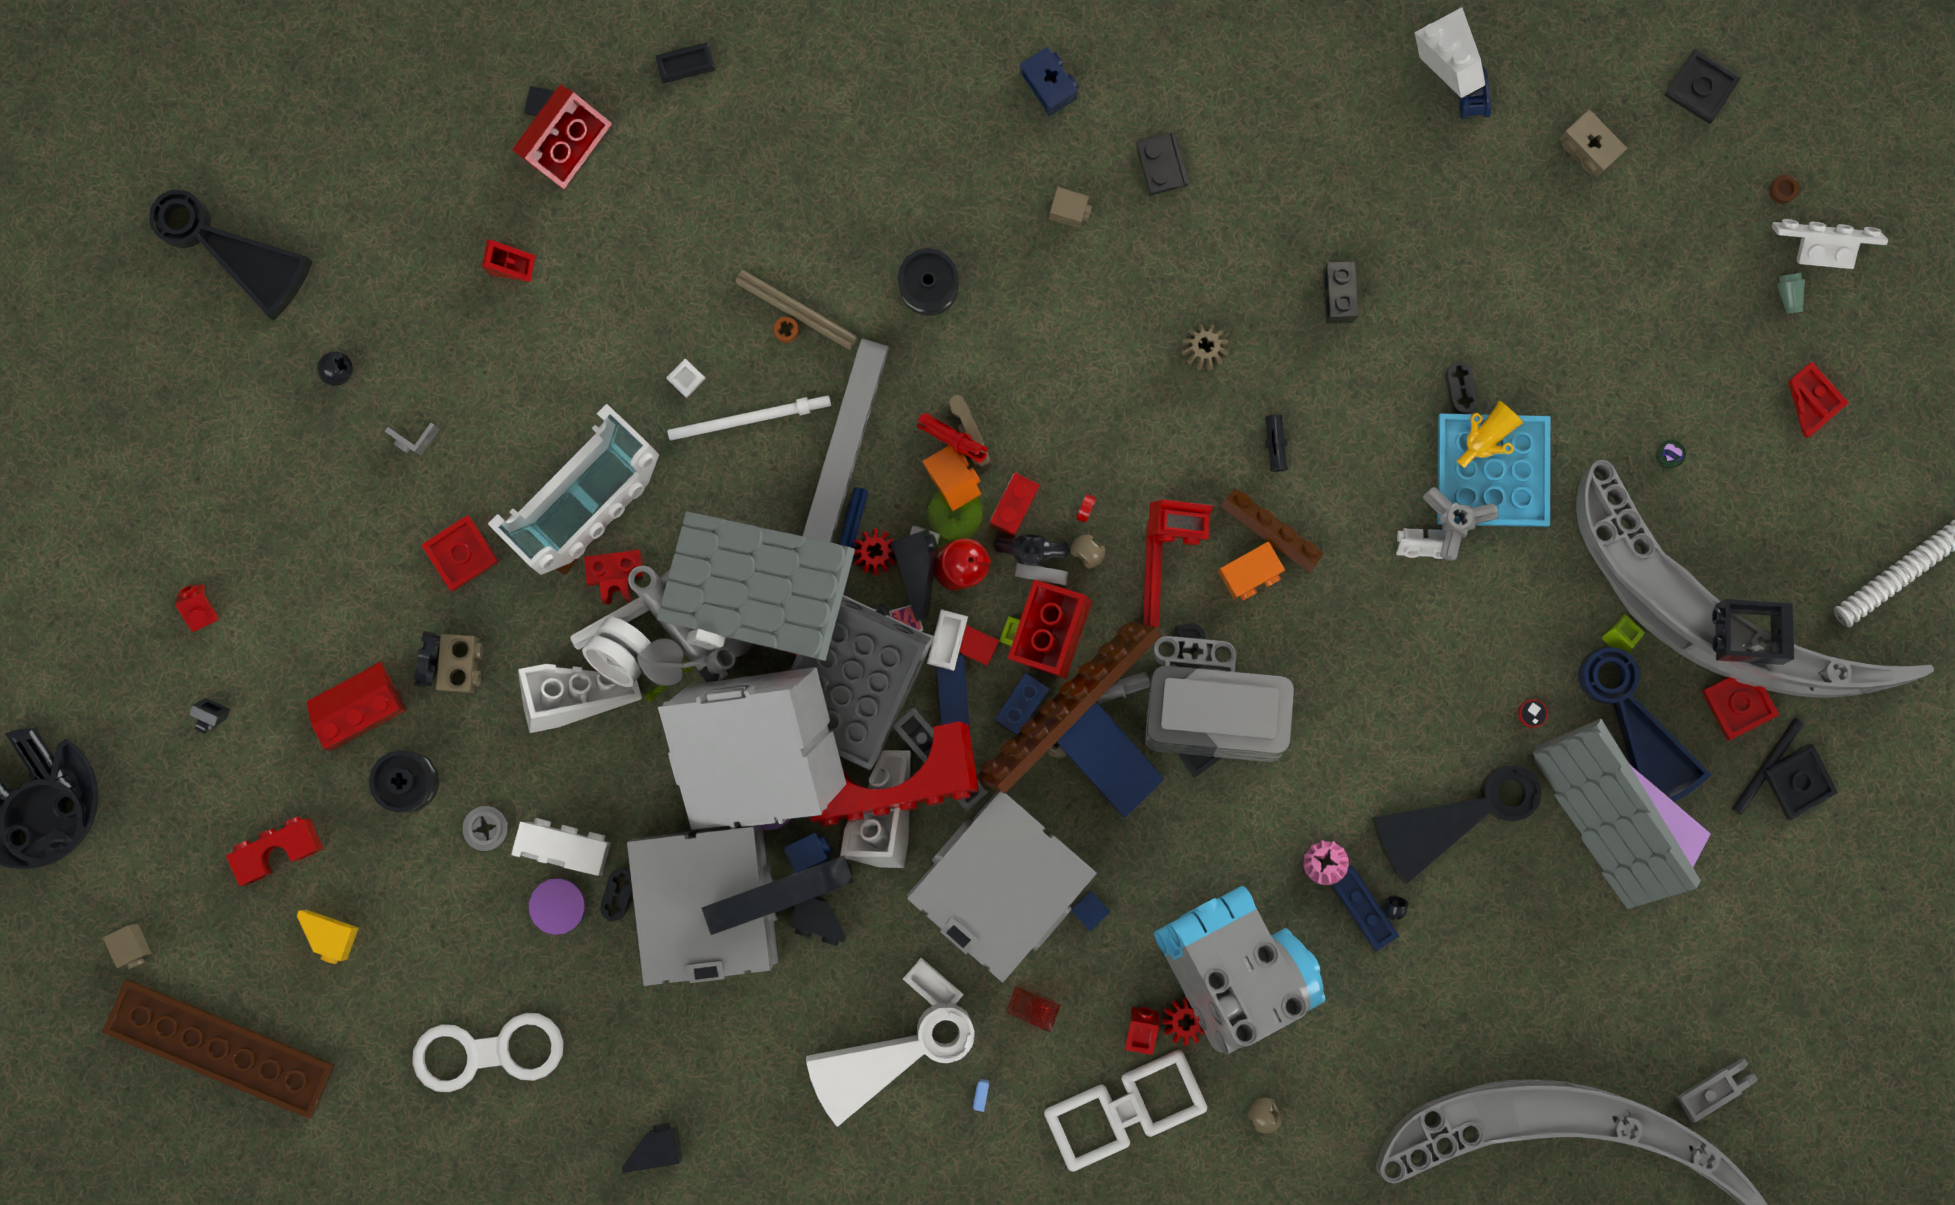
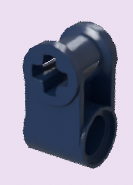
(1476, 102)

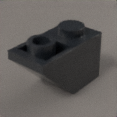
(817, 918)

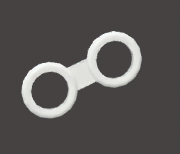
(487, 1052)

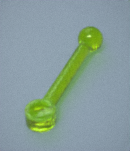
(651, 696)

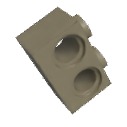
(450, 663)

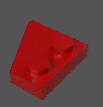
(1814, 398)

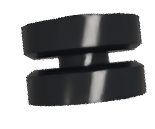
(921, 267)
(387, 778)

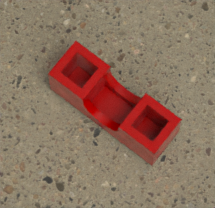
(251, 862)

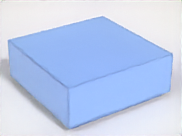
(981, 1095)

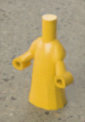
(1495, 428)

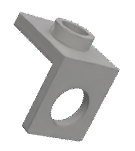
(420, 445)

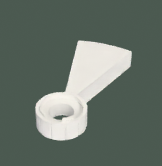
(856, 1074)

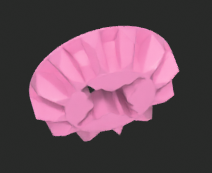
(1331, 874)

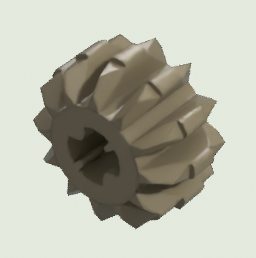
(1199, 355)

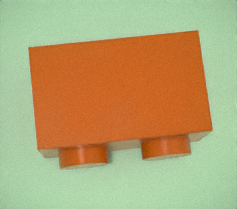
(952, 477)
(1252, 571)

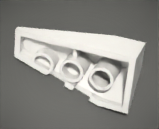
(565, 695)
(881, 839)

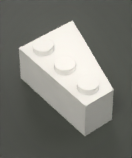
(1452, 53)

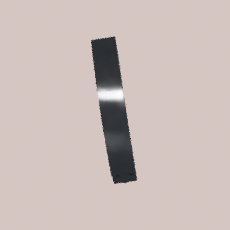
(777, 895)

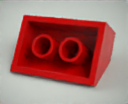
(562, 136)
(1050, 629)
(354, 707)

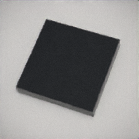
(1702, 86)
(1800, 781)

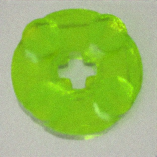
(951, 529)

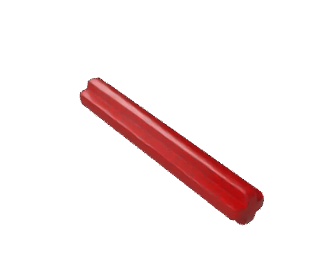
(1152, 581)

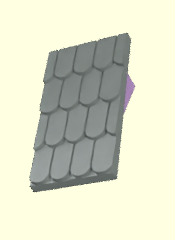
(756, 585)
(1623, 818)

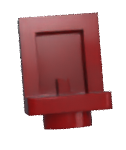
(195, 607)

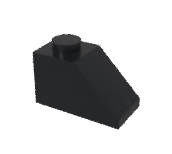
(657, 1149)

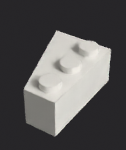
(562, 846)

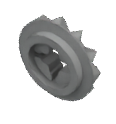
(475, 820)

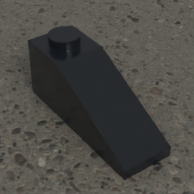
(917, 564)

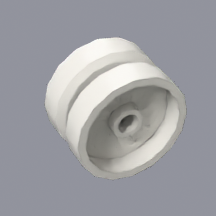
(616, 651)

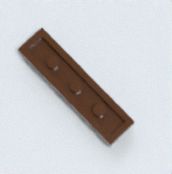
(1272, 530)

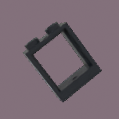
(1781, 631)

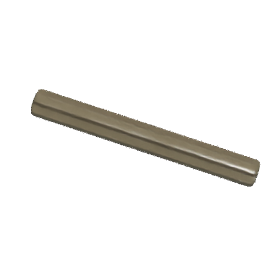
(796, 310)

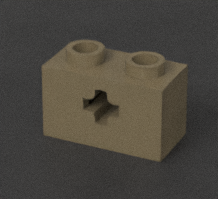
(1587, 130)

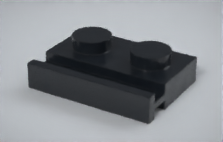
(1162, 163)

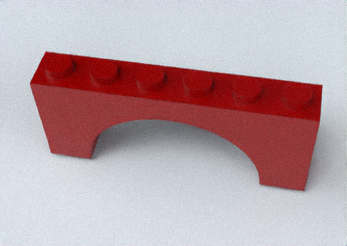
(945, 774)

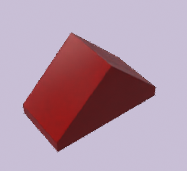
(507, 262)

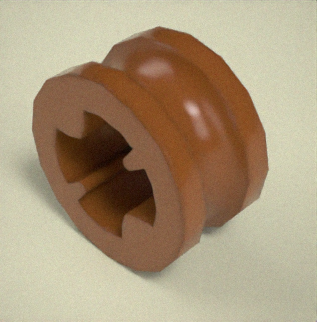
(794, 331)

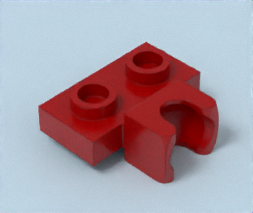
(612, 573)

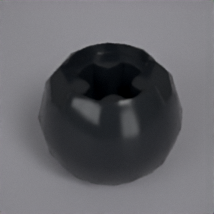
(335, 368)

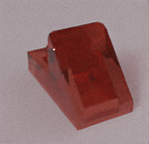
(1033, 1008)

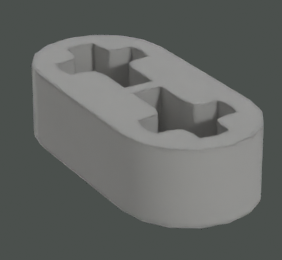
(1041, 574)

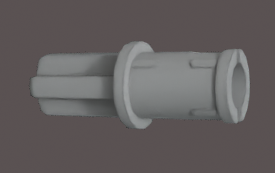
(1126, 686)

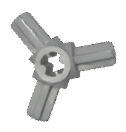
(1448, 512)

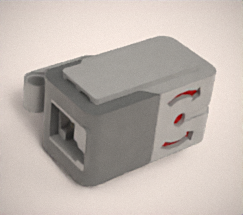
(1215, 707)

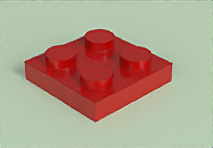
(460, 553)
(1738, 706)

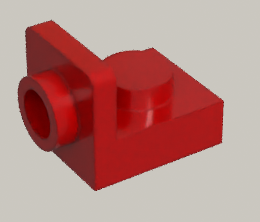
(1142, 1030)

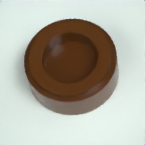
(1784, 189)

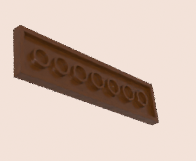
(1067, 706)
(218, 1048)

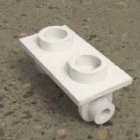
(1414, 545)

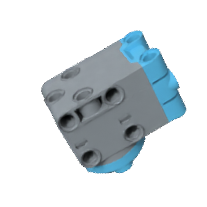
(1238, 973)

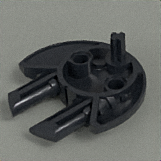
(41, 803)

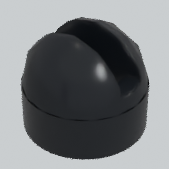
(1396, 907)

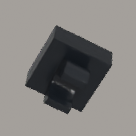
(208, 714)

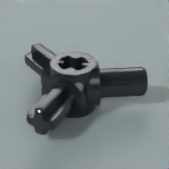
(1031, 548)

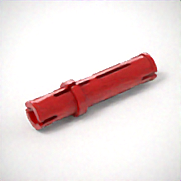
(958, 441)

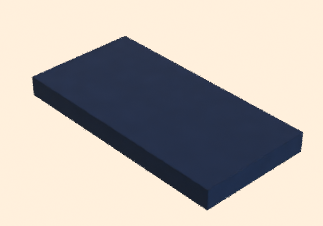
(1110, 760)

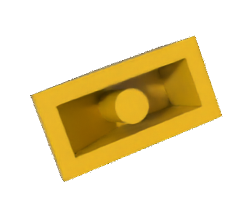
(327, 936)

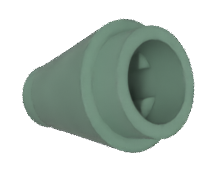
(1792, 292)

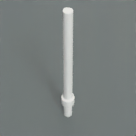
(801, 406)

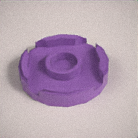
(557, 906)

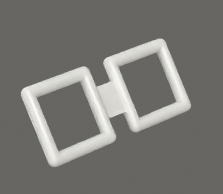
(1125, 1110)

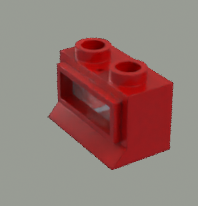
(1179, 521)

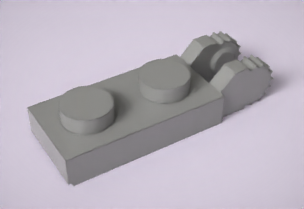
(1715, 1091)

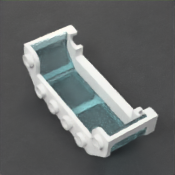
(581, 497)

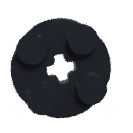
(425, 668)

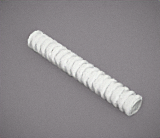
(1897, 576)

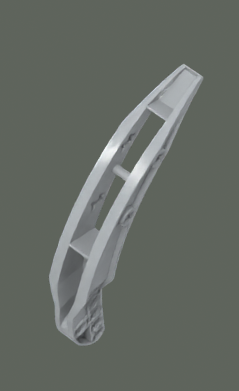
(1680, 608)
(1547, 1110)

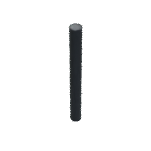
(1774, 756)

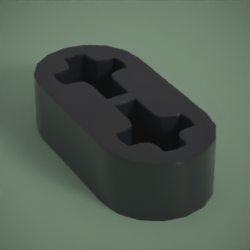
(1455, 389)
(611, 892)

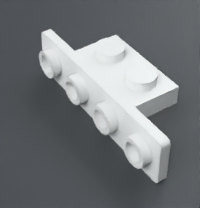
(1828, 245)

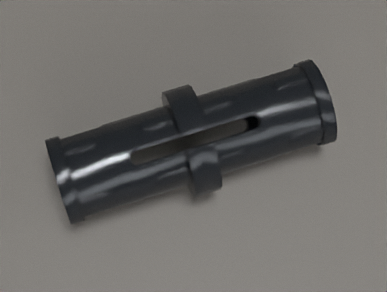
(1276, 443)

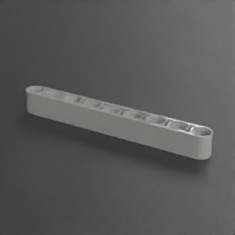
(846, 441)

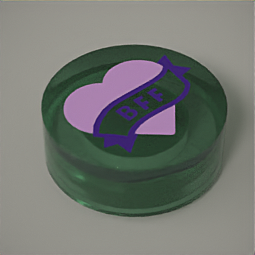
(1670, 454)

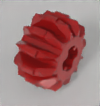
(872, 543)
(1178, 1014)

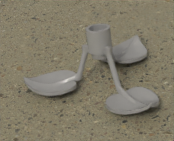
(663, 660)

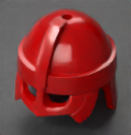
(955, 570)

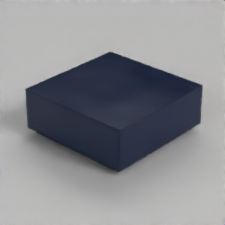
(1090, 910)

